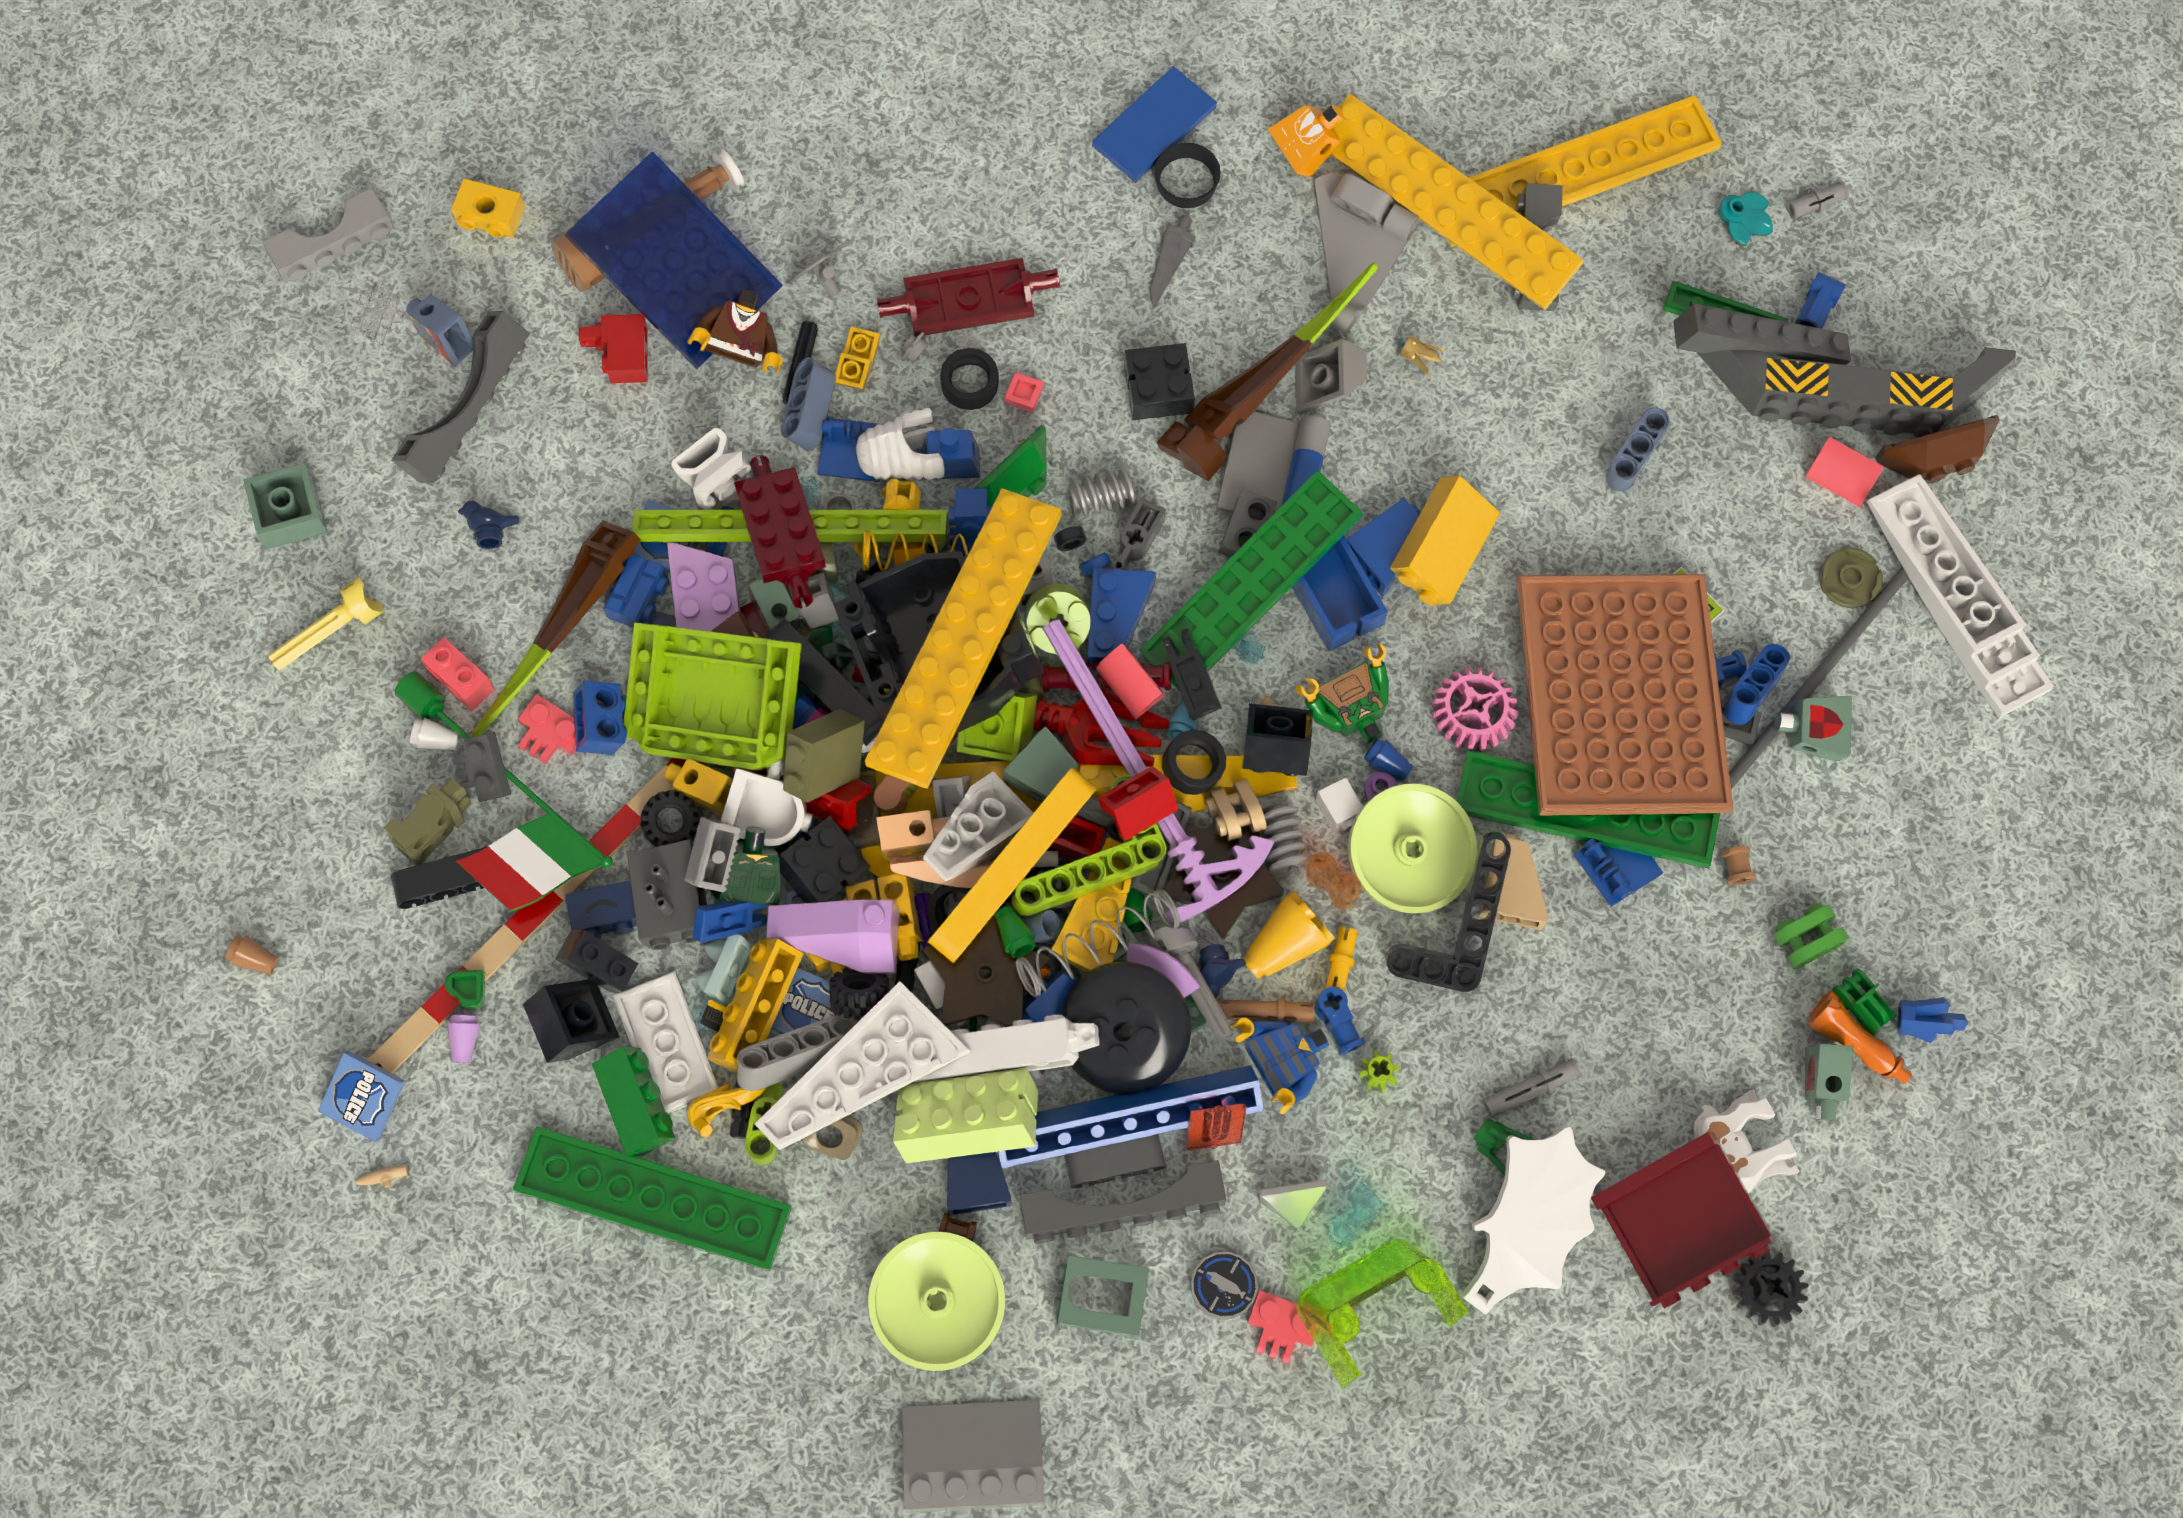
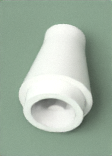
(431, 735)

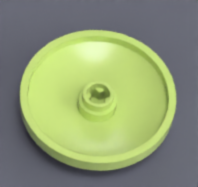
(1412, 848)
(936, 1301)

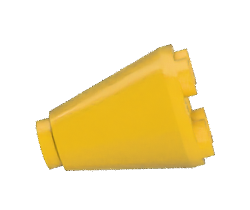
(1287, 937)

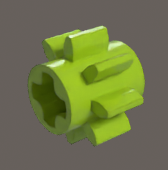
(1384, 1078)

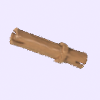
(1268, 1010)

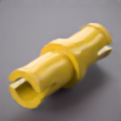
(1342, 959)

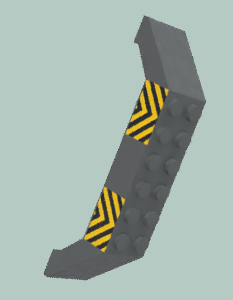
(1855, 394)

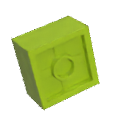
(1004, 733)

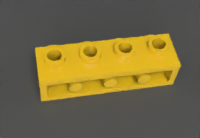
(756, 1000)

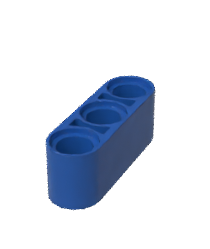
(1756, 683)

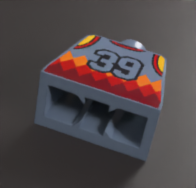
(432, 320)

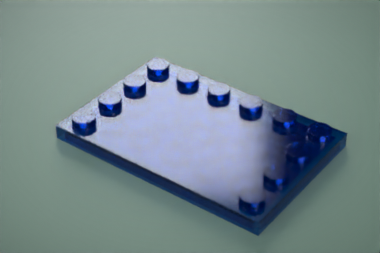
(668, 253)

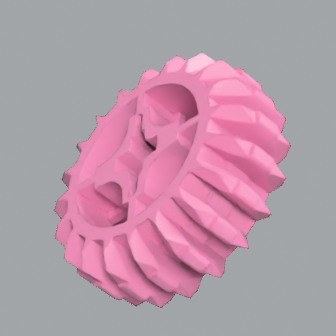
(1484, 731)

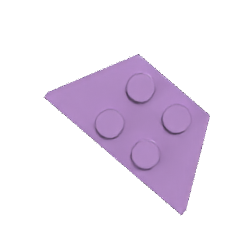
(702, 587)

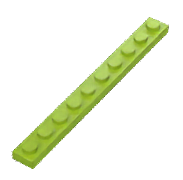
(828, 524)

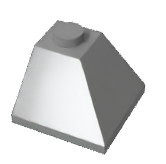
(1329, 374)

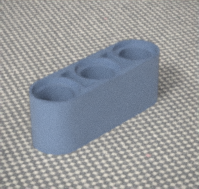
(808, 404)
(1644, 438)

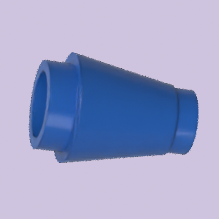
(1388, 759)

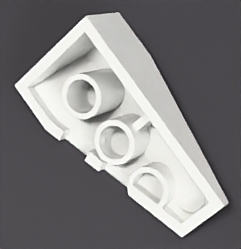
(977, 828)

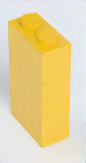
(1444, 541)

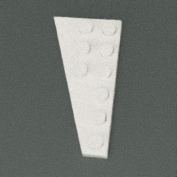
(878, 1056)

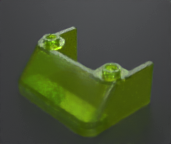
(1329, 1303)

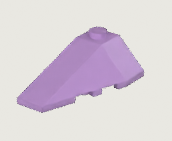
(842, 932)

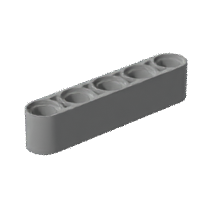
(790, 1052)

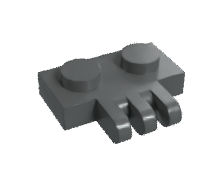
(483, 767)

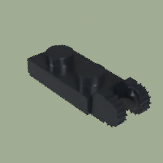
(1192, 678)

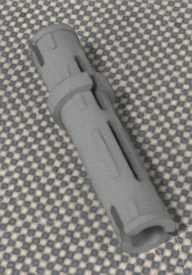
(1566, 1071)

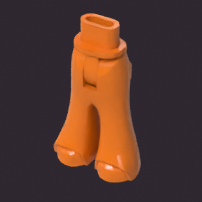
(1836, 1023)

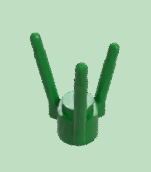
(1493, 1136)

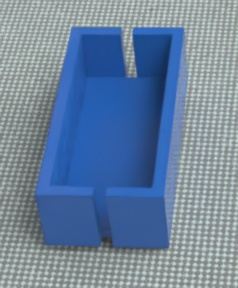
(1340, 597)

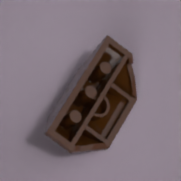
(1940, 452)

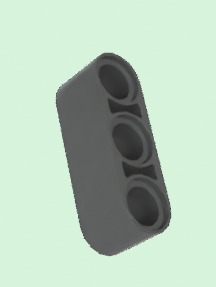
(1114, 1160)

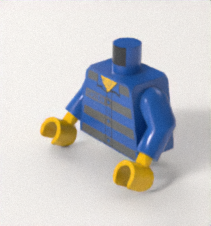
(1282, 1057)

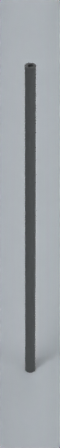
(1820, 672)

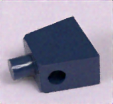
(976, 1184)

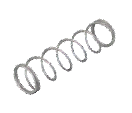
(1038, 982)

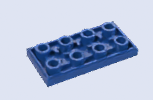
(1154, 123)

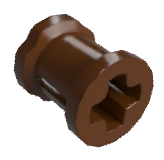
(958, 1227)

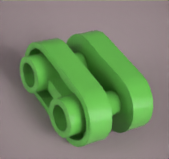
(1815, 918)

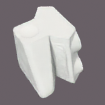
(712, 470)

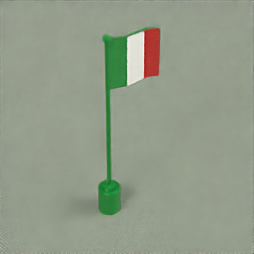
(532, 856)

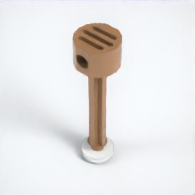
(585, 274)

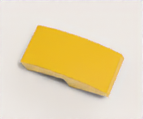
(857, 358)

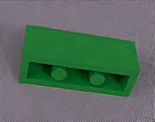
(633, 1101)

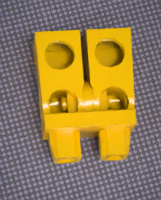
(902, 894)

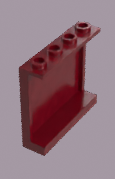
(1685, 1219)

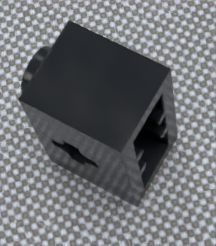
(596, 961)

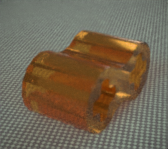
(1333, 880)

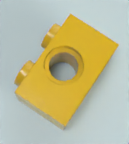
(477, 197)

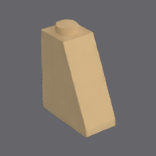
(1521, 894)

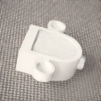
(762, 803)

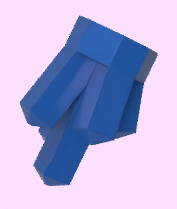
(1928, 1018)

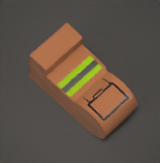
(894, 793)

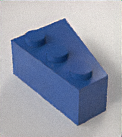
(1116, 608)

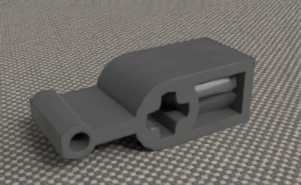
(1142, 527)

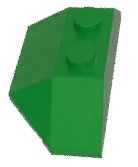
(1021, 471)

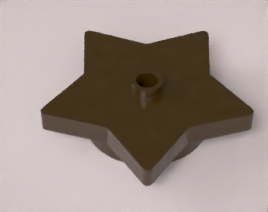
(1256, 890)
(972, 996)

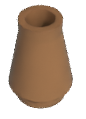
(250, 955)

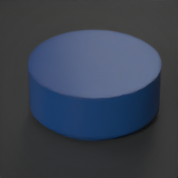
(1096, 562)

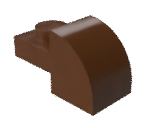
(1194, 448)

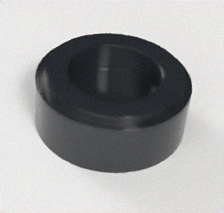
(1070, 538)

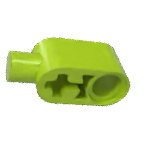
(767, 1100)

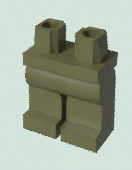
(430, 821)

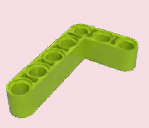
(1099, 863)

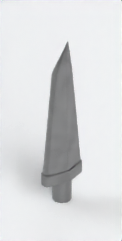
(1174, 247)

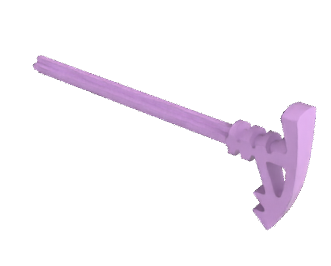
(1181, 846)

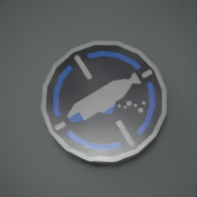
(1224, 1285)

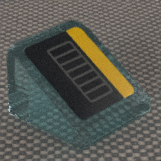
(710, 1016)

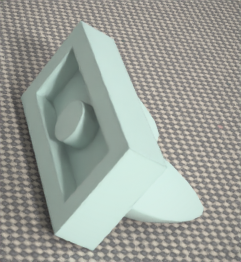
(731, 961)

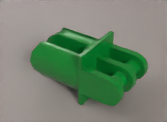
(1868, 1005)

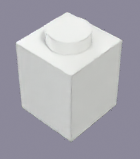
(1339, 805)

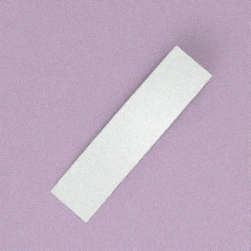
(1961, 596)

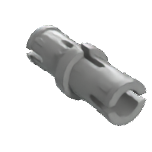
(1817, 200)

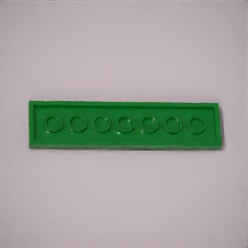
(1507, 794)
(652, 1198)

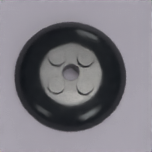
(1153, 1009)

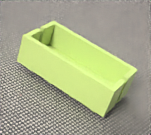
(966, 1115)

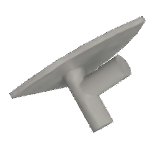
(823, 273)

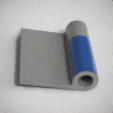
(1272, 458)

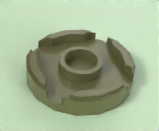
(1843, 584)

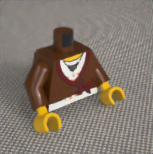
(738, 333)

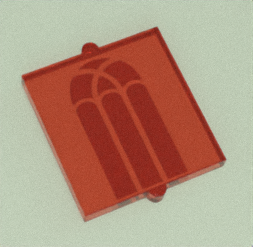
(1216, 1126)

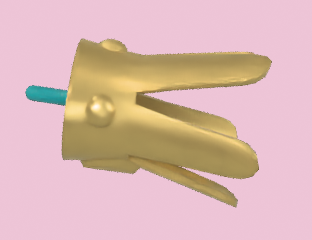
(1415, 348)

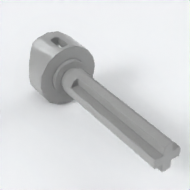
(1179, 945)

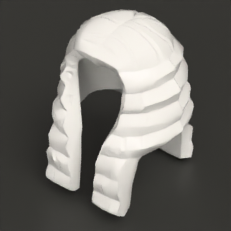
(889, 453)

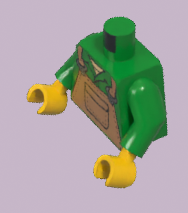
(1351, 699)

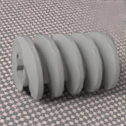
(1101, 492)
(1279, 828)

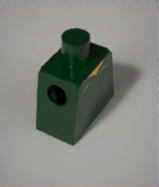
(754, 872)

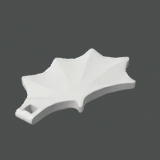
(1535, 1217)

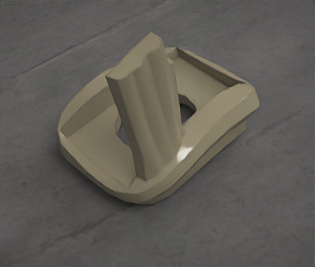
(851, 1131)

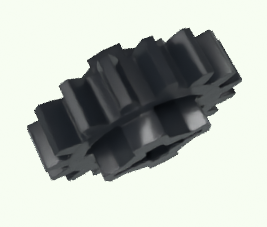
(1781, 1297)

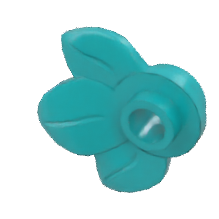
(1748, 218)

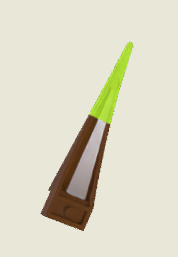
(1244, 393)
(592, 573)

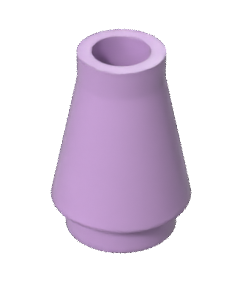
(462, 1037)

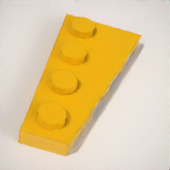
(1094, 906)

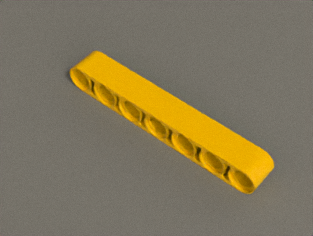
(1012, 865)

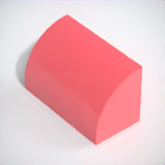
(1844, 471)
(1129, 681)

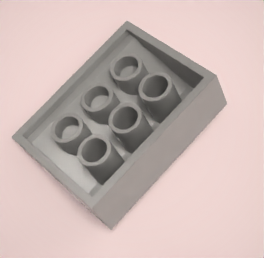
(972, 1456)

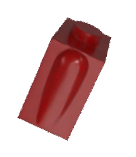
(1078, 840)

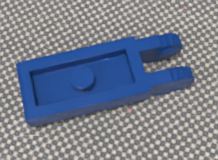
(726, 920)

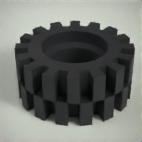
(664, 800)
(856, 992)

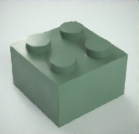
(285, 506)

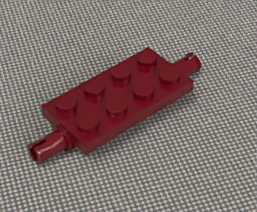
(968, 296)
(780, 528)

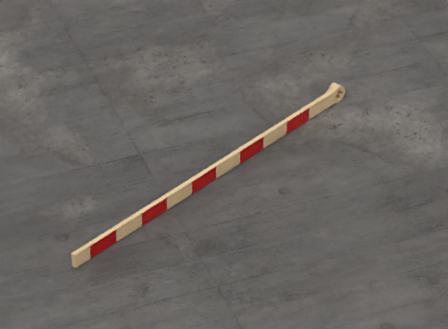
(518, 929)

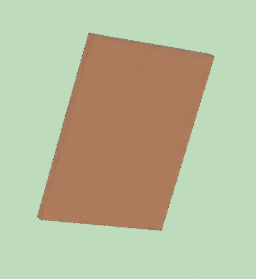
(1623, 695)

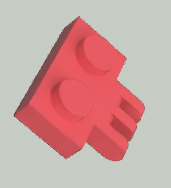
(548, 729)
(1279, 1324)

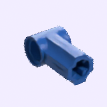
(1821, 298)

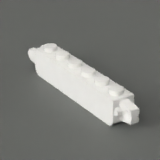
(1023, 1045)

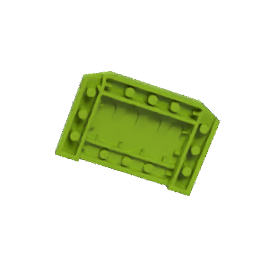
(711, 695)

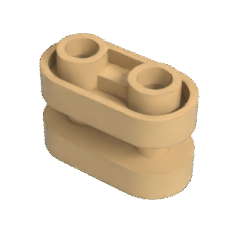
(1226, 820)

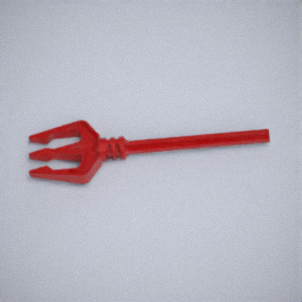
(1080, 727)

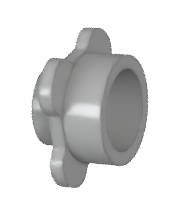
(914, 347)

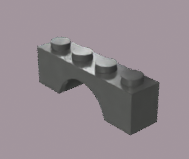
(1543, 208)

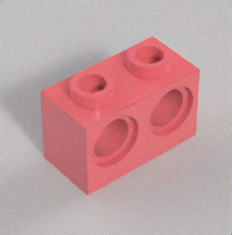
(457, 674)

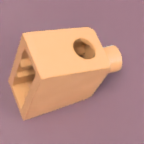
(898, 832)

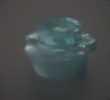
(1250, 651)

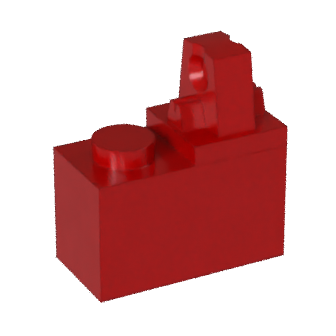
(624, 346)

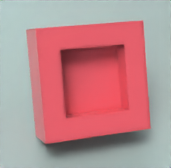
(1024, 392)

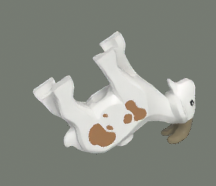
(1749, 1164)

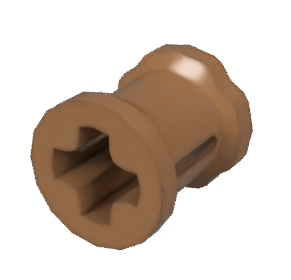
(1738, 865)

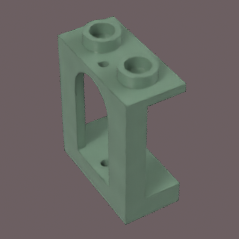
(1073, 1316)

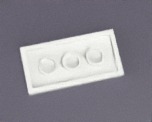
(664, 1029)

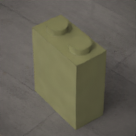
(823, 755)

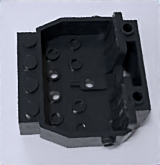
(897, 615)

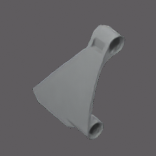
(1359, 229)

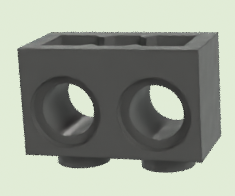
(1241, 523)

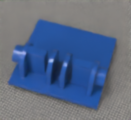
(839, 449)
(1616, 871)

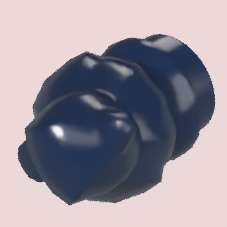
(486, 524)
(1217, 967)

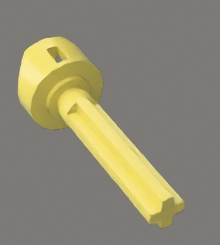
(354, 605)

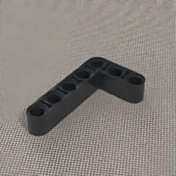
(1469, 926)

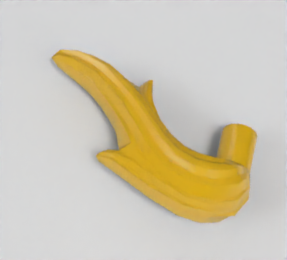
(706, 1107)

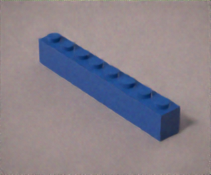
(1135, 1114)

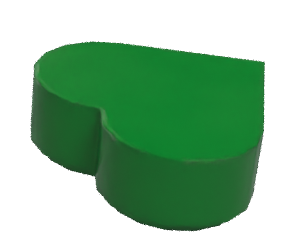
(467, 987)

